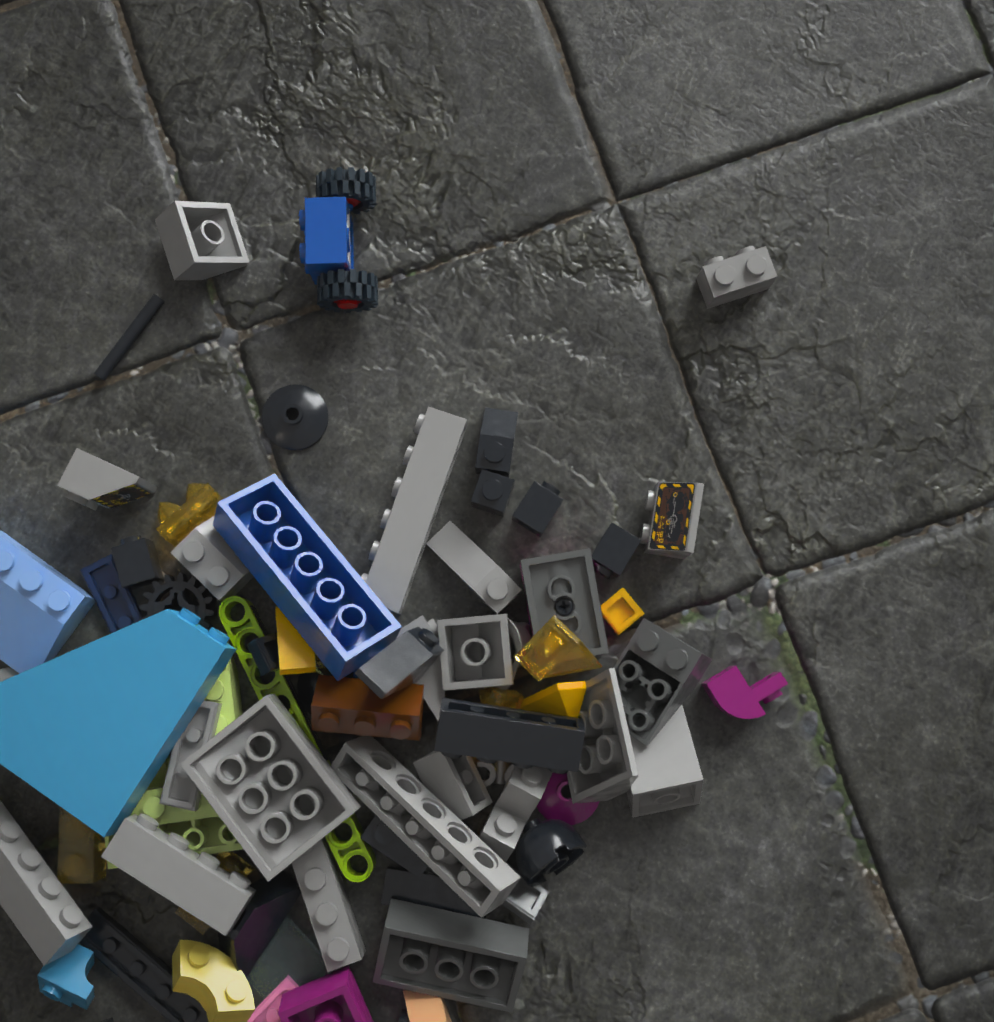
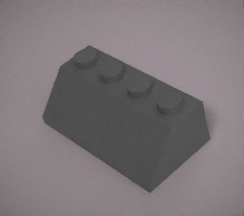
(452, 955)

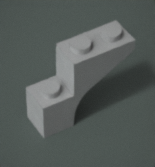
(513, 809)

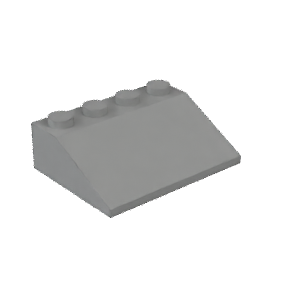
(270, 785)

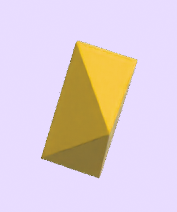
(558, 699)

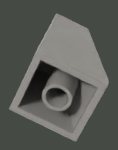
(666, 770)

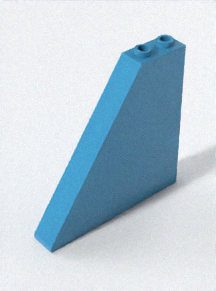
(109, 714)

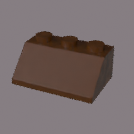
(355, 709)

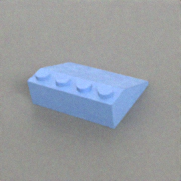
(36, 607)

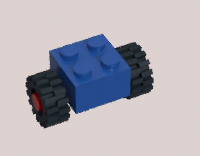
(330, 240)

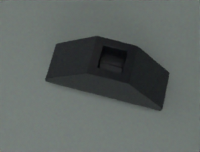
(259, 920)

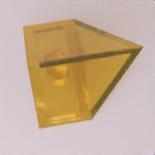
(555, 652)

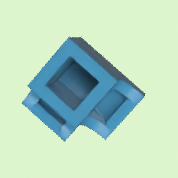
(67, 978)

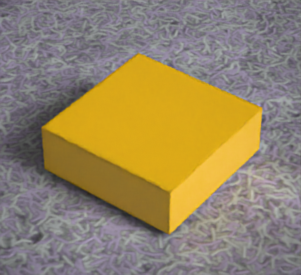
(620, 611)

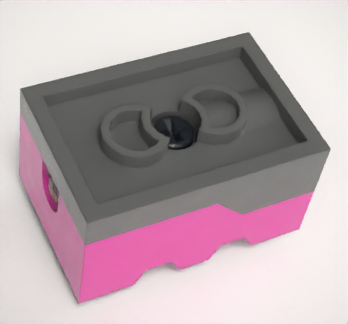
(568, 589)

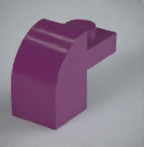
(738, 699)

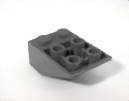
(656, 678)

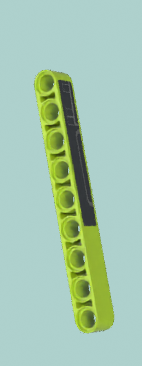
(282, 685)

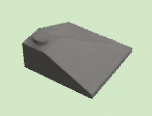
(607, 753)

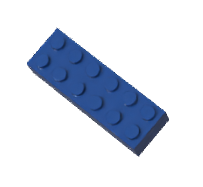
(305, 575)

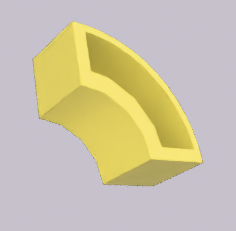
(212, 981)

